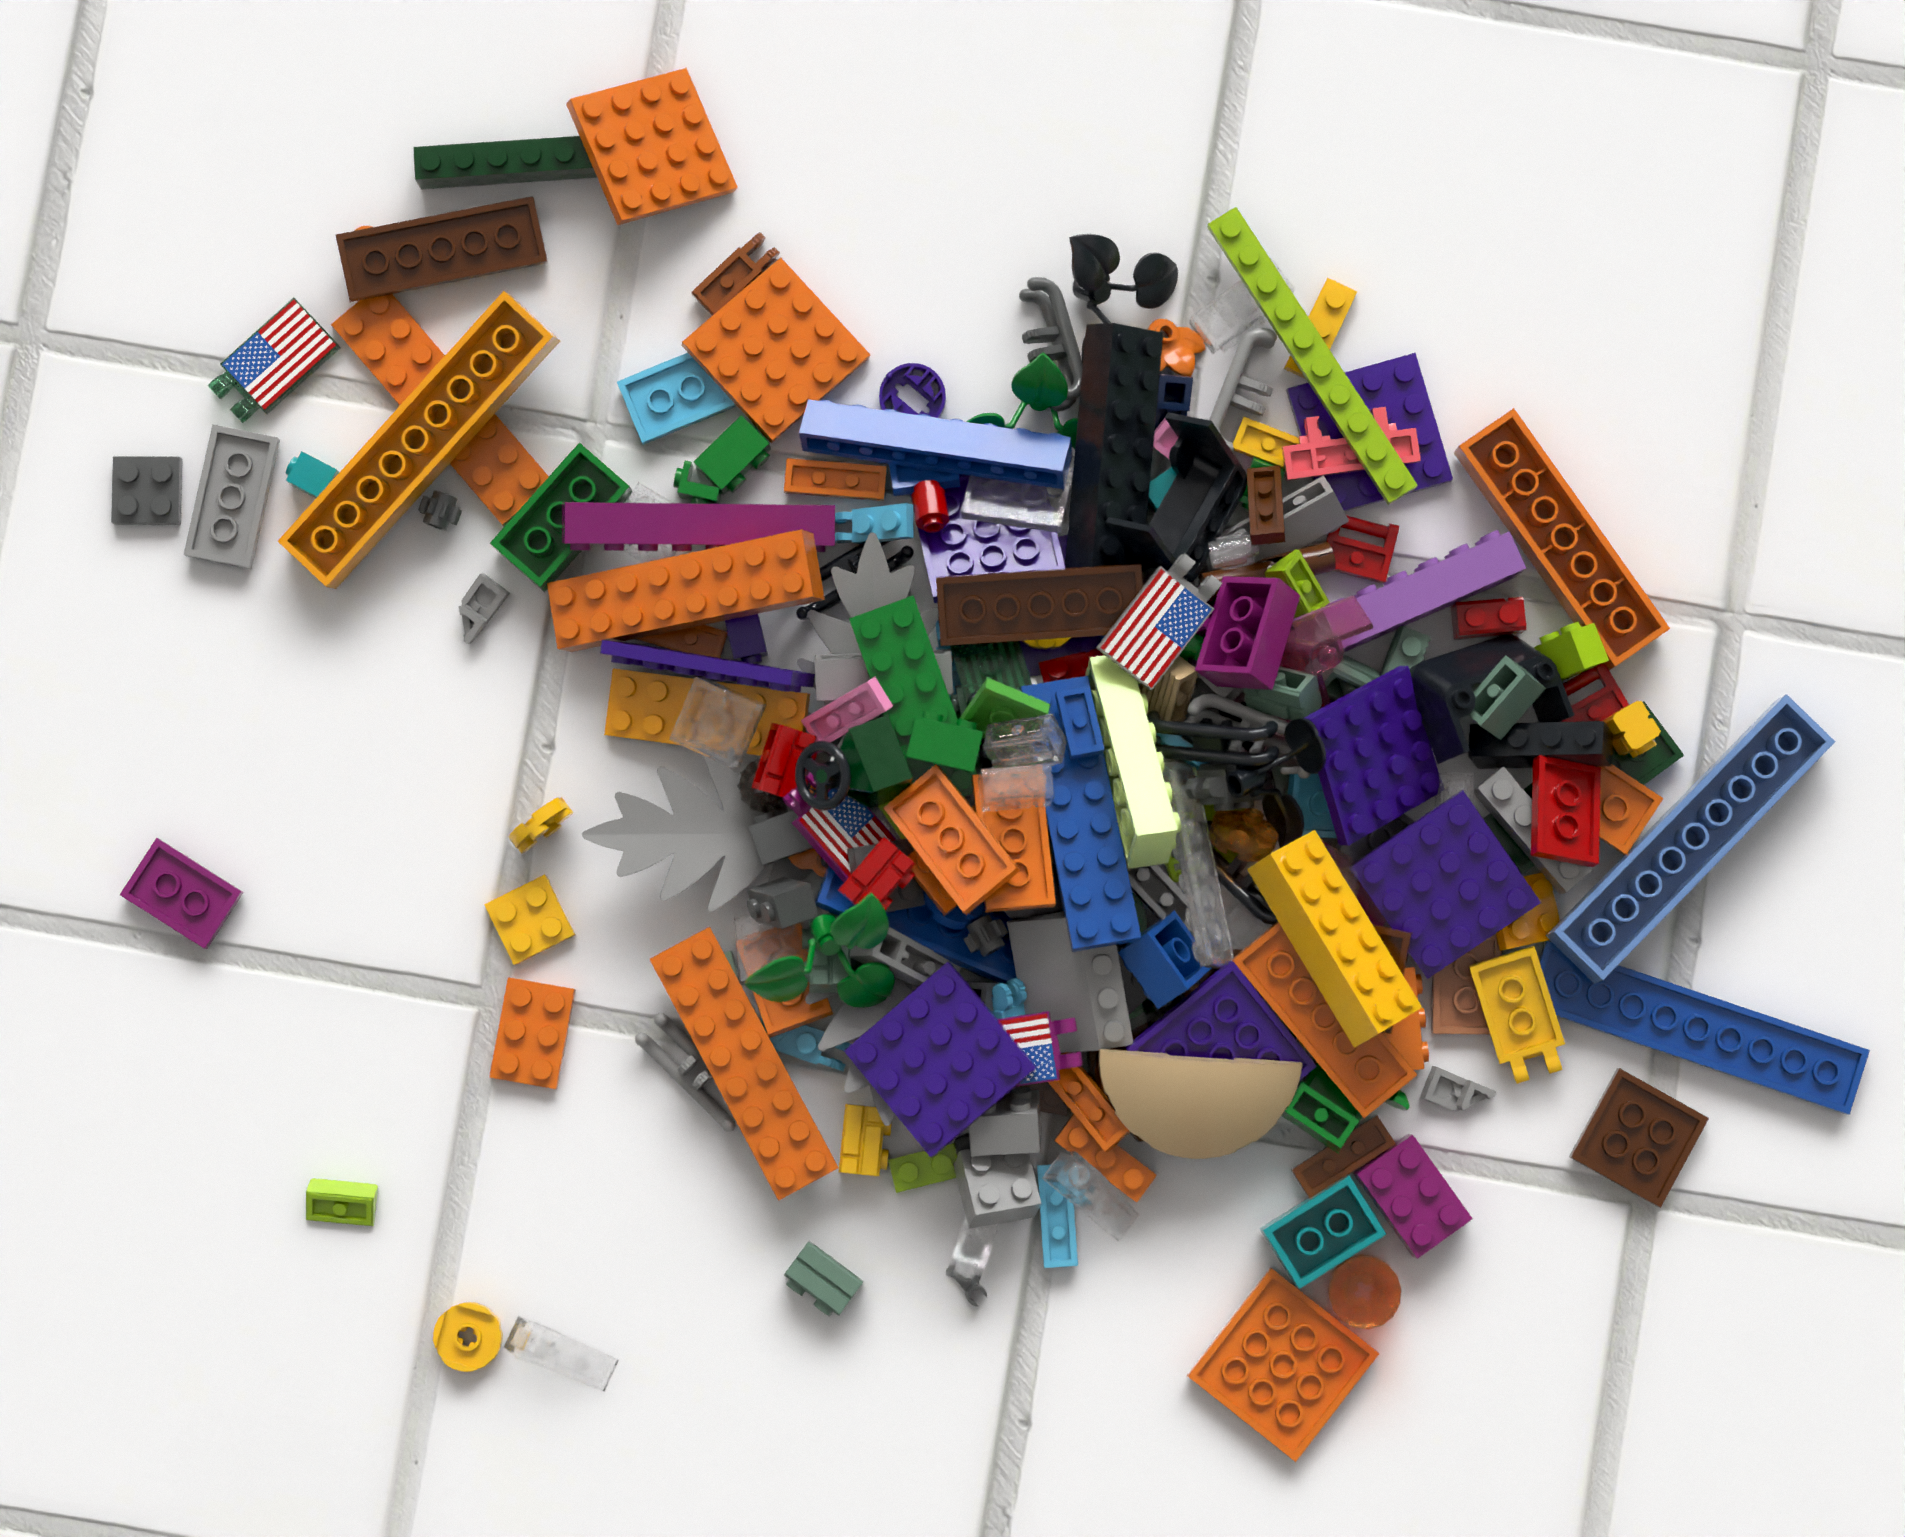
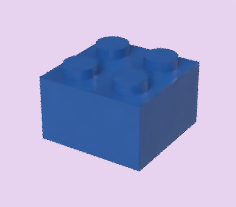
(1163, 960)

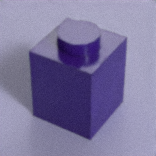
(747, 639)

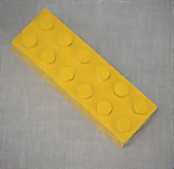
(1334, 938)

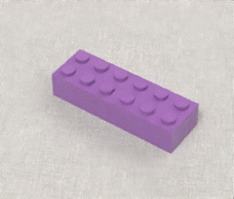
(1437, 585)

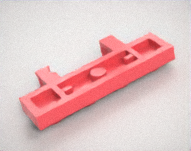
(1321, 456)

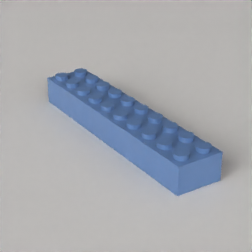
(1690, 839)

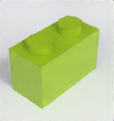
(1574, 649)

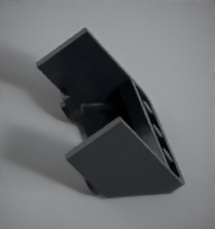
(1196, 504)
(1446, 693)

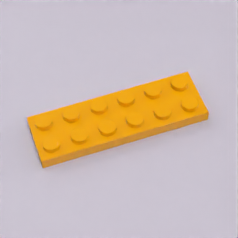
(650, 703)

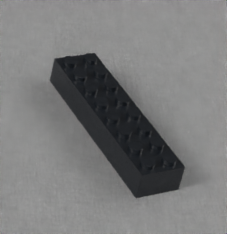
(1113, 440)

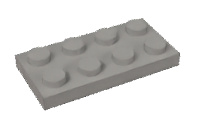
(231, 497)

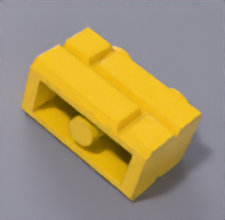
(1633, 730)
(863, 1141)

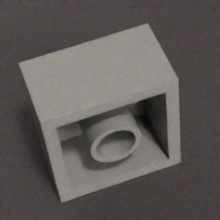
(1009, 1125)
(996, 1188)

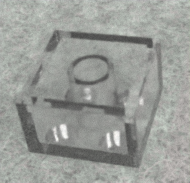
(717, 722)

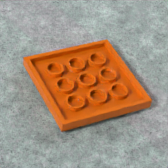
(651, 146)
(775, 349)
(1283, 1364)

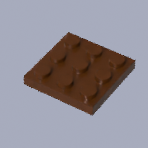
(1639, 1137)

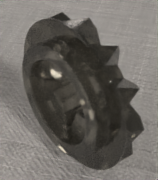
(759, 800)

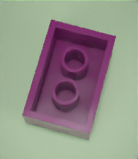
(1247, 632)
(1412, 1196)

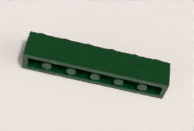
(501, 162)

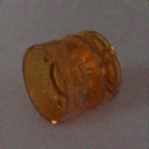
(1356, 1310)

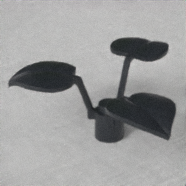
(1099, 256)
(1279, 810)

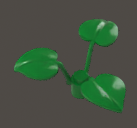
(1041, 387)
(861, 926)

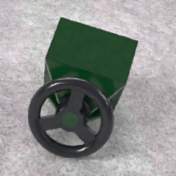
(864, 768)

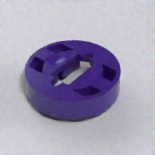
(922, 385)

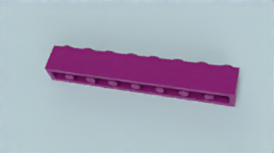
(689, 524)

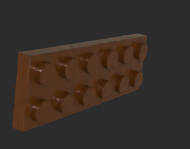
(441, 249)
(1034, 603)

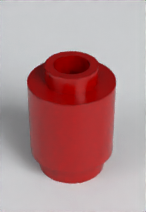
(930, 506)

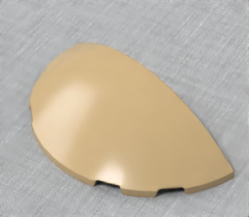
(1196, 1102)

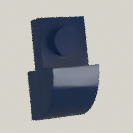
(1173, 396)

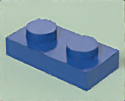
(1079, 722)

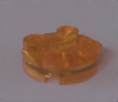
(1243, 833)

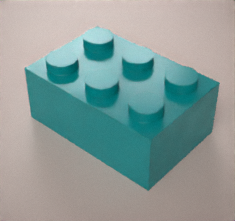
(1322, 1231)

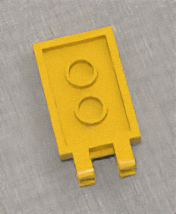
(1518, 1010)

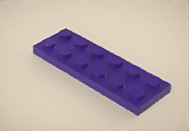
(707, 666)

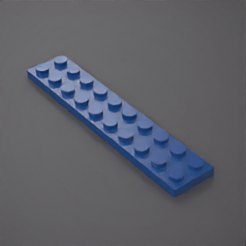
(1707, 1031)

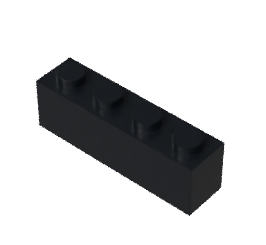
(1571, 741)

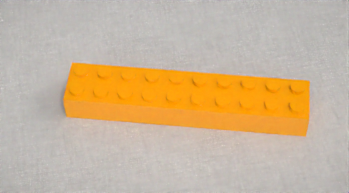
(418, 440)

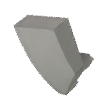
(480, 605)
(1453, 1091)

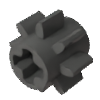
(440, 510)
(985, 935)

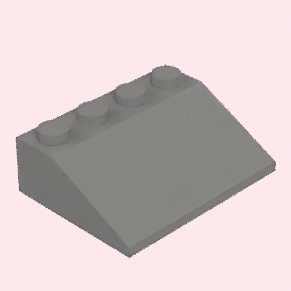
(1071, 983)

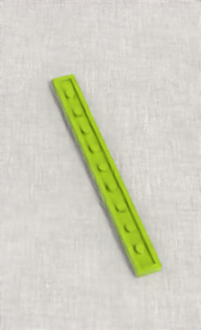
(1312, 356)

